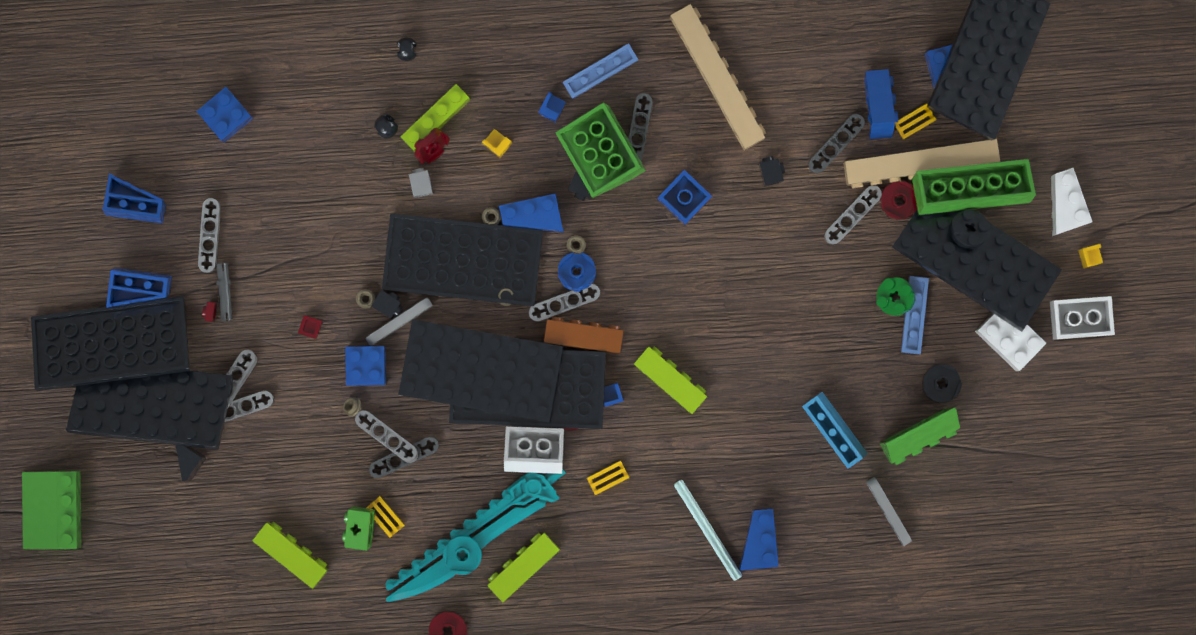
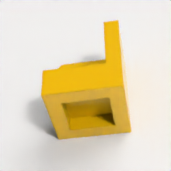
(497, 143)
(1090, 256)

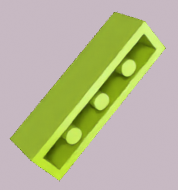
(436, 116)
(670, 380)
(291, 555)
(523, 567)

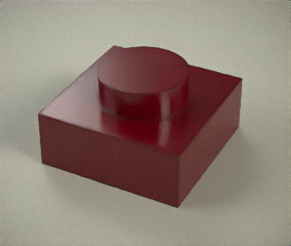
(209, 312)
(310, 327)

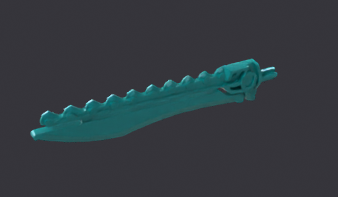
(520, 493)

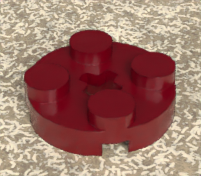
(431, 146)
(889, 205)
(448, 619)

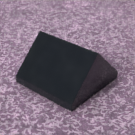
(189, 461)

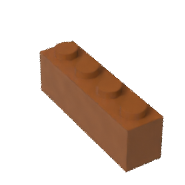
(583, 336)

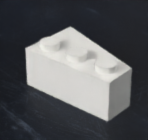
(1068, 202)

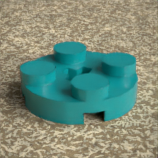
(455, 546)

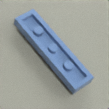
(600, 71)
(915, 317)

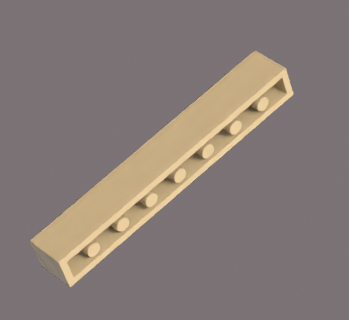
(717, 77)
(906, 164)

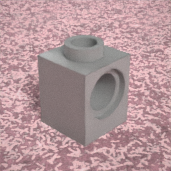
(420, 183)

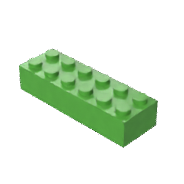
(973, 186)

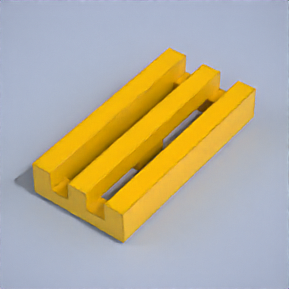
(901, 129)
(622, 470)
(390, 511)

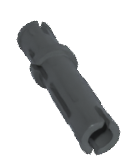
(224, 291)

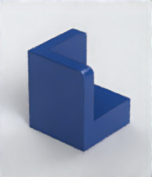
(551, 107)
(612, 395)

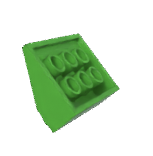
(600, 150)
(920, 435)
(51, 510)

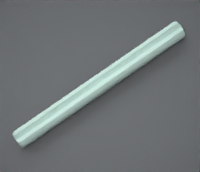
(708, 530)

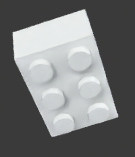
(1082, 317)
(1011, 344)
(533, 450)

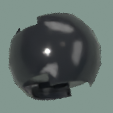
(406, 49)
(386, 126)

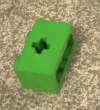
(365, 519)

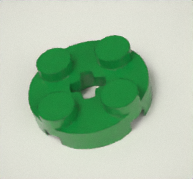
(885, 299)

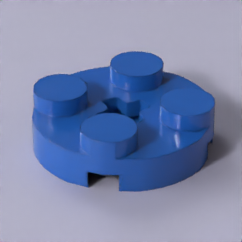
(577, 261)

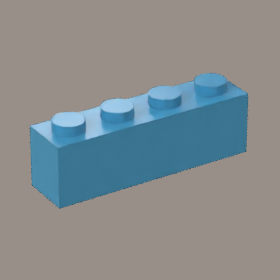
(835, 430)

